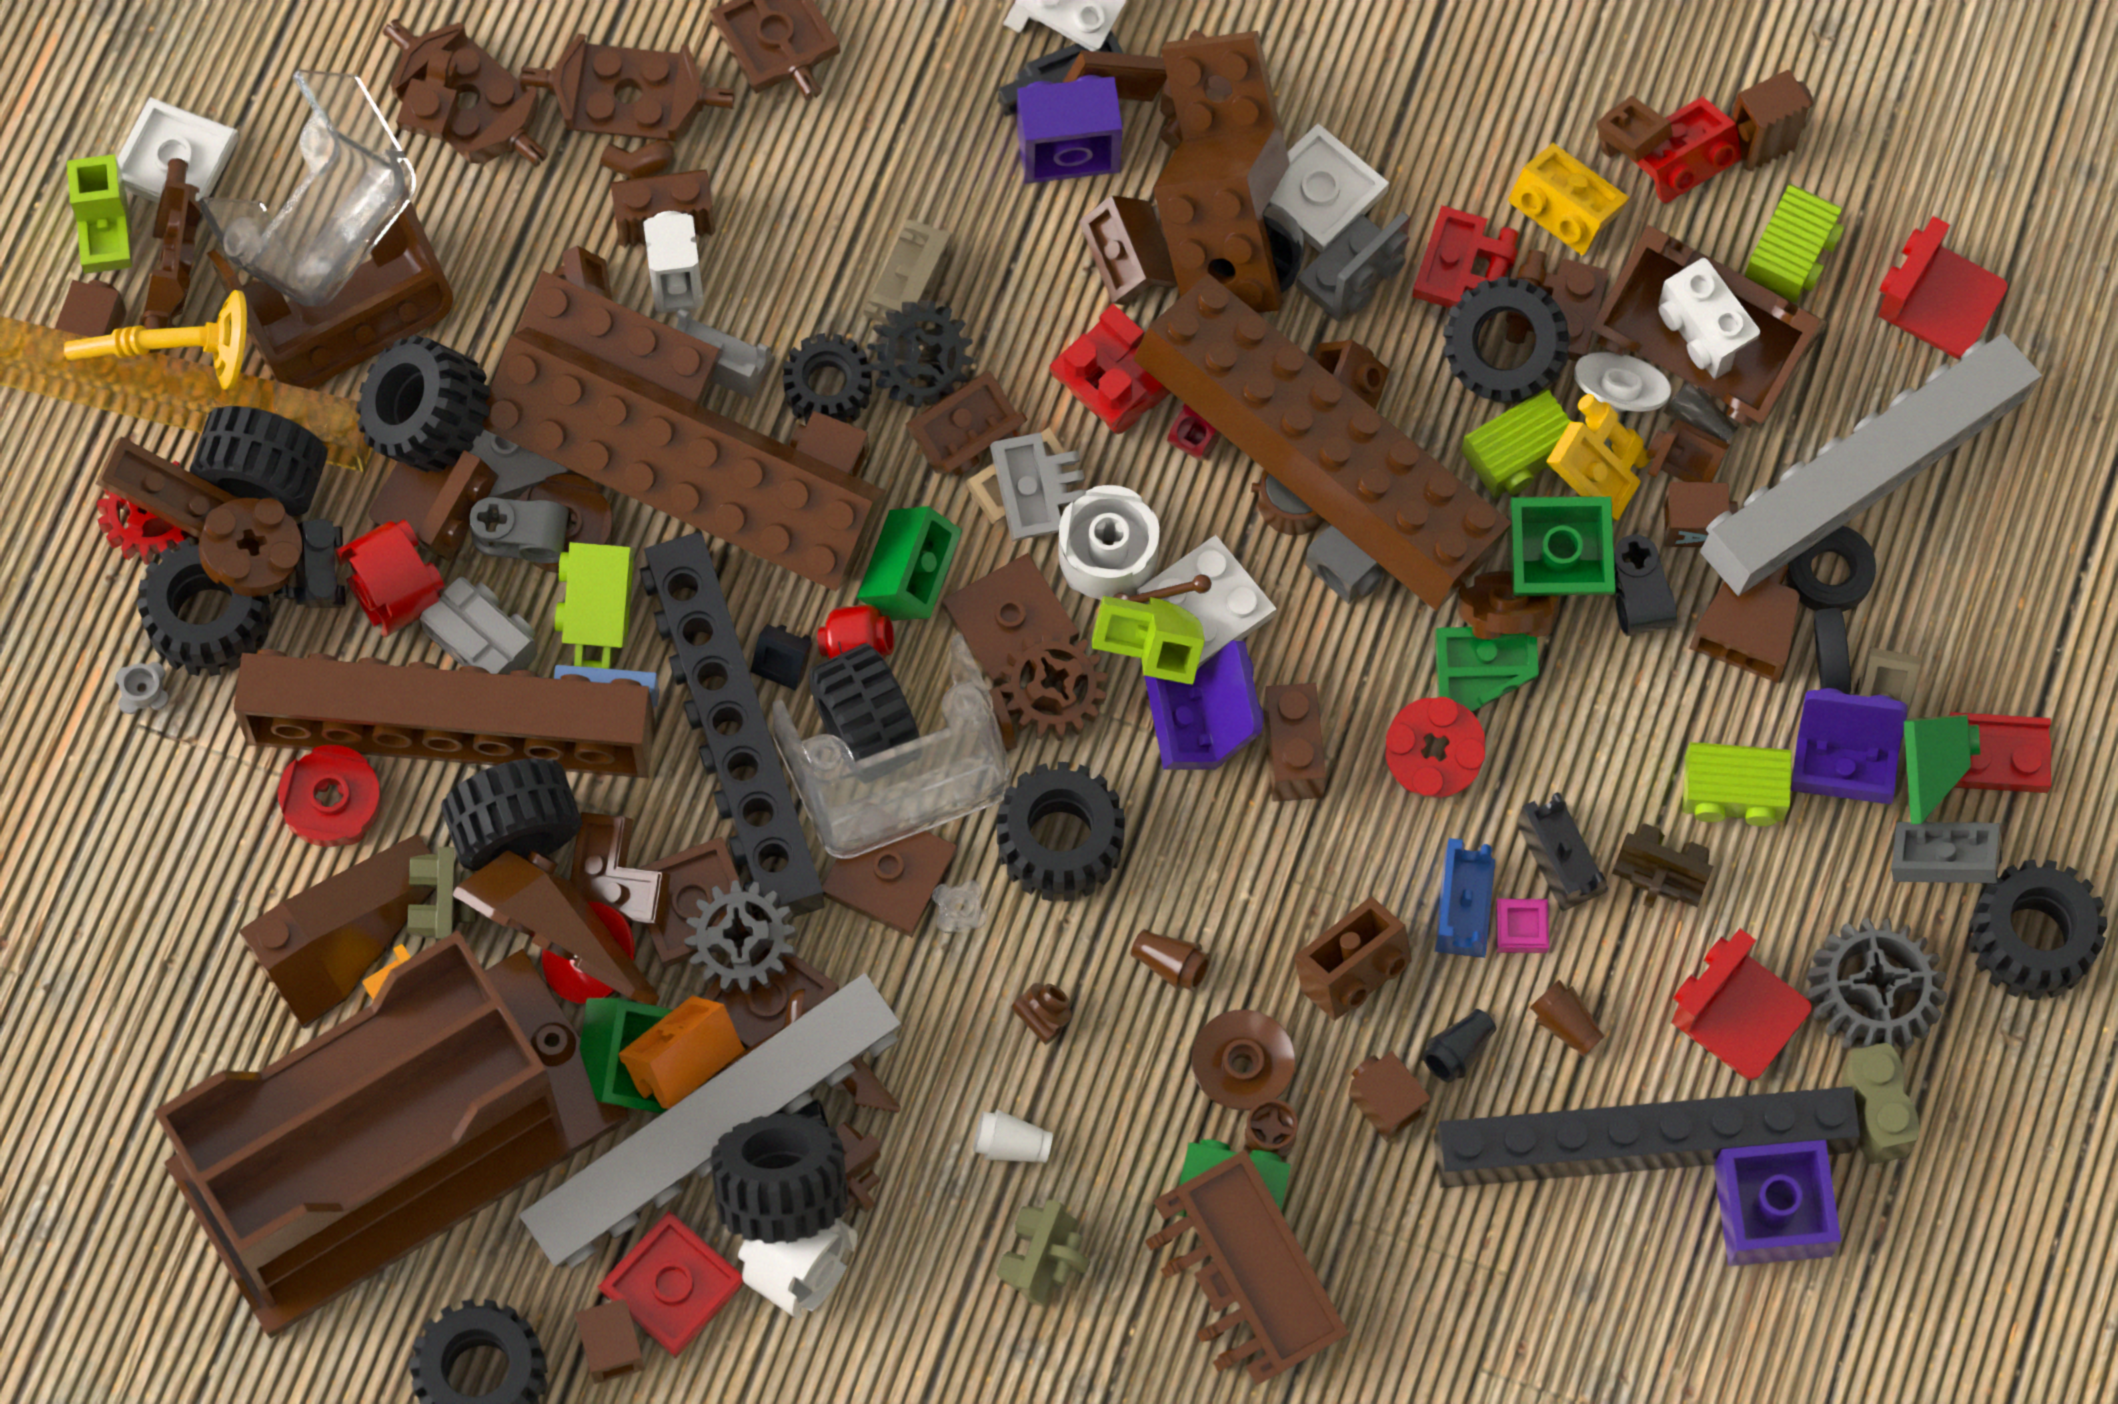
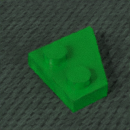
(1480, 669)

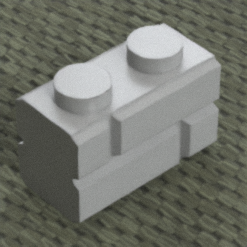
(477, 631)

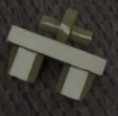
(436, 872)
(1049, 1256)

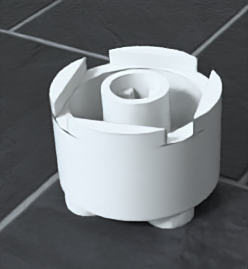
(1102, 516)
(799, 1271)

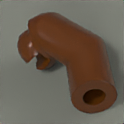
(641, 163)

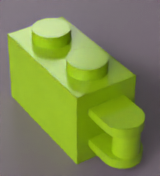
(595, 599)

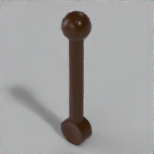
(1200, 584)

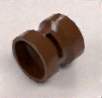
(1272, 1119)

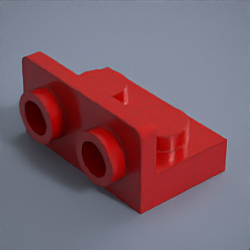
(1700, 148)

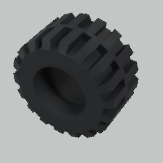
(1470, 316)
(423, 404)
(260, 457)
(196, 645)
(862, 702)
(1067, 793)
(512, 809)
(2060, 898)
(779, 1178)
(472, 1328)

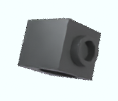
(1343, 565)

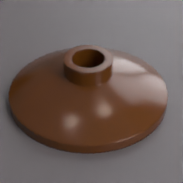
(1246, 1036)

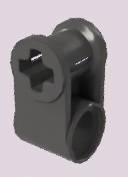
(525, 529)

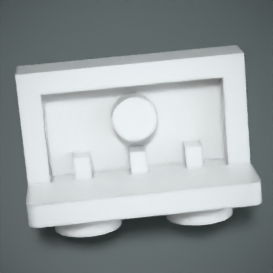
(1706, 317)

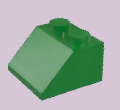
(1561, 546)

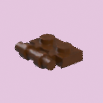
(1575, 290)

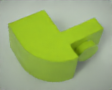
(101, 213)
(1157, 632)

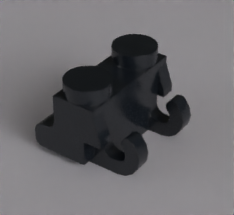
(316, 567)

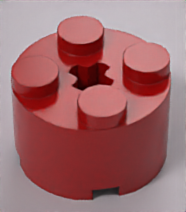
(390, 576)

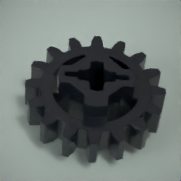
(900, 349)

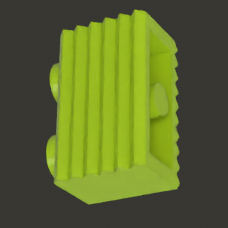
(1794, 242)
(1516, 444)
(1737, 783)

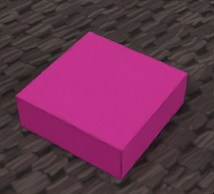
(1522, 926)

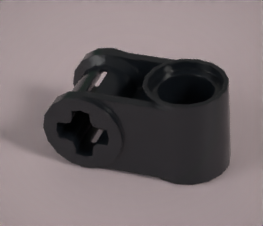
(1642, 594)

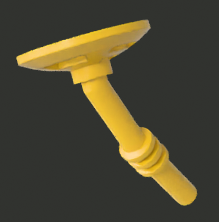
(219, 338)

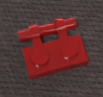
(1452, 253)

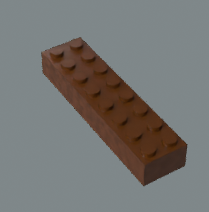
(1322, 441)
(681, 458)
(444, 713)

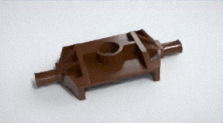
(594, 73)
(504, 108)
(176, 225)

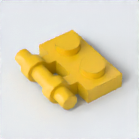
(1590, 465)

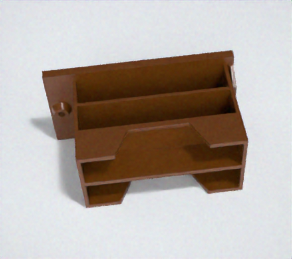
(383, 1129)

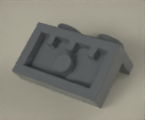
(1947, 852)

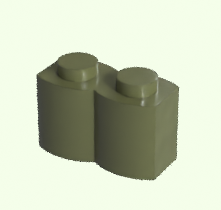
(1884, 1111)

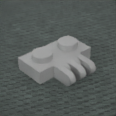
(1034, 484)

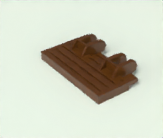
(1253, 1265)

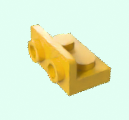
(1566, 198)

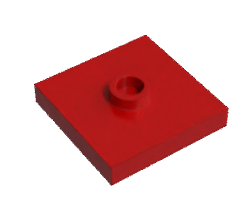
(672, 1284)

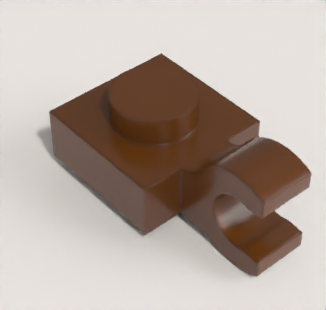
(431, 104)

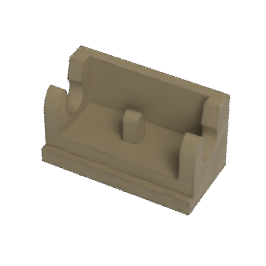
(911, 269)

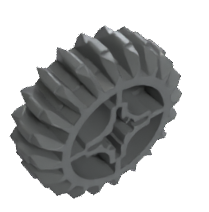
(1873, 946)

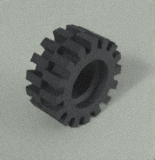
(821, 355)

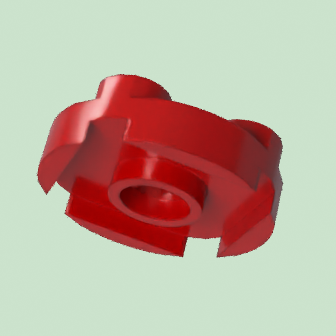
(1442, 719)
(314, 773)

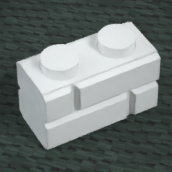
(673, 262)

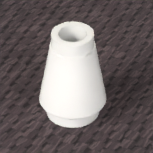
(1011, 1139)

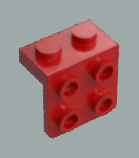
(1940, 293)
(1739, 1008)

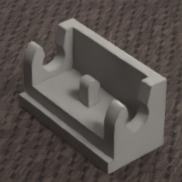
(740, 365)

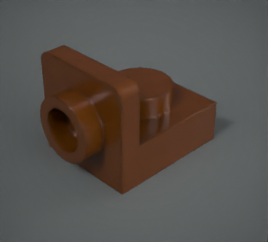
(1632, 130)

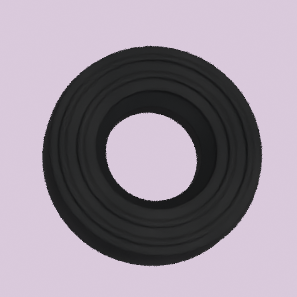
(1845, 595)
(1832, 650)

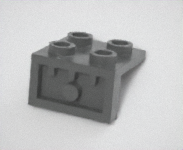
(1354, 264)

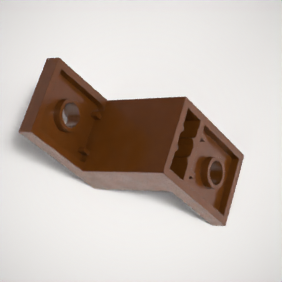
(1223, 167)

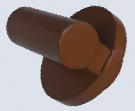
(1043, 1010)

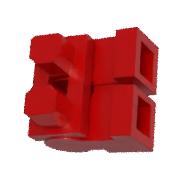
(1103, 372)

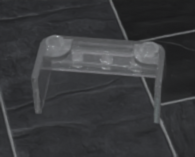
(339, 208)
(907, 786)

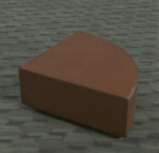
(1003, 719)

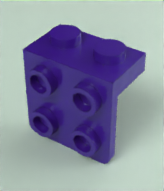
(1212, 718)
(1848, 745)

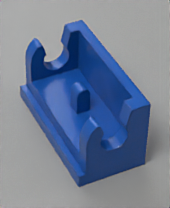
(1465, 900)

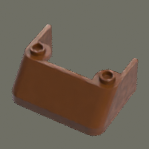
(379, 304)

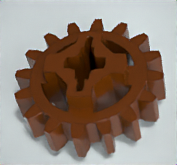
(1070, 673)

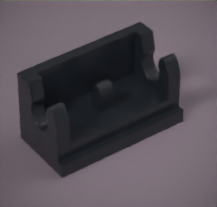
(1561, 853)

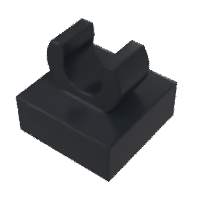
(781, 656)

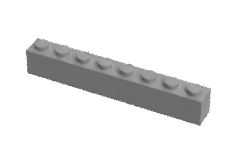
(1869, 463)
(681, 1139)

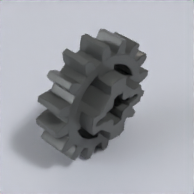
(718, 940)

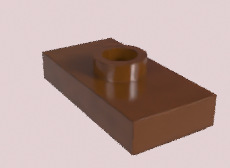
(1135, 75)

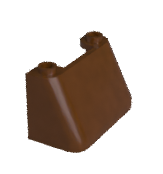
(1759, 369)

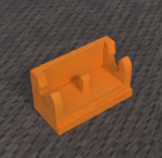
(682, 1051)

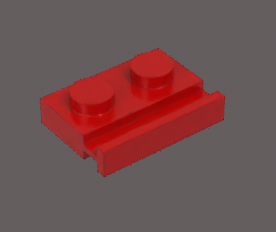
(2012, 754)

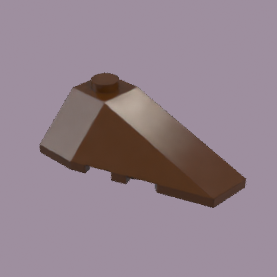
(552, 910)
(334, 931)

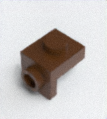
(1686, 453)

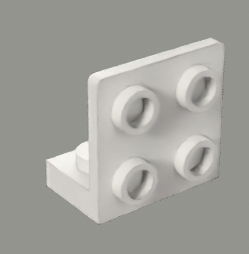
(1079, 20)

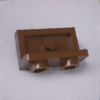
(965, 425)

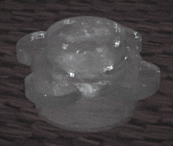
(953, 920)

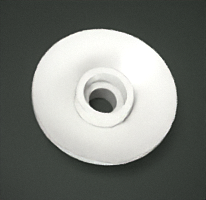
(1622, 381)

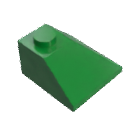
(1937, 759)
(606, 1031)

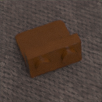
(435, 502)

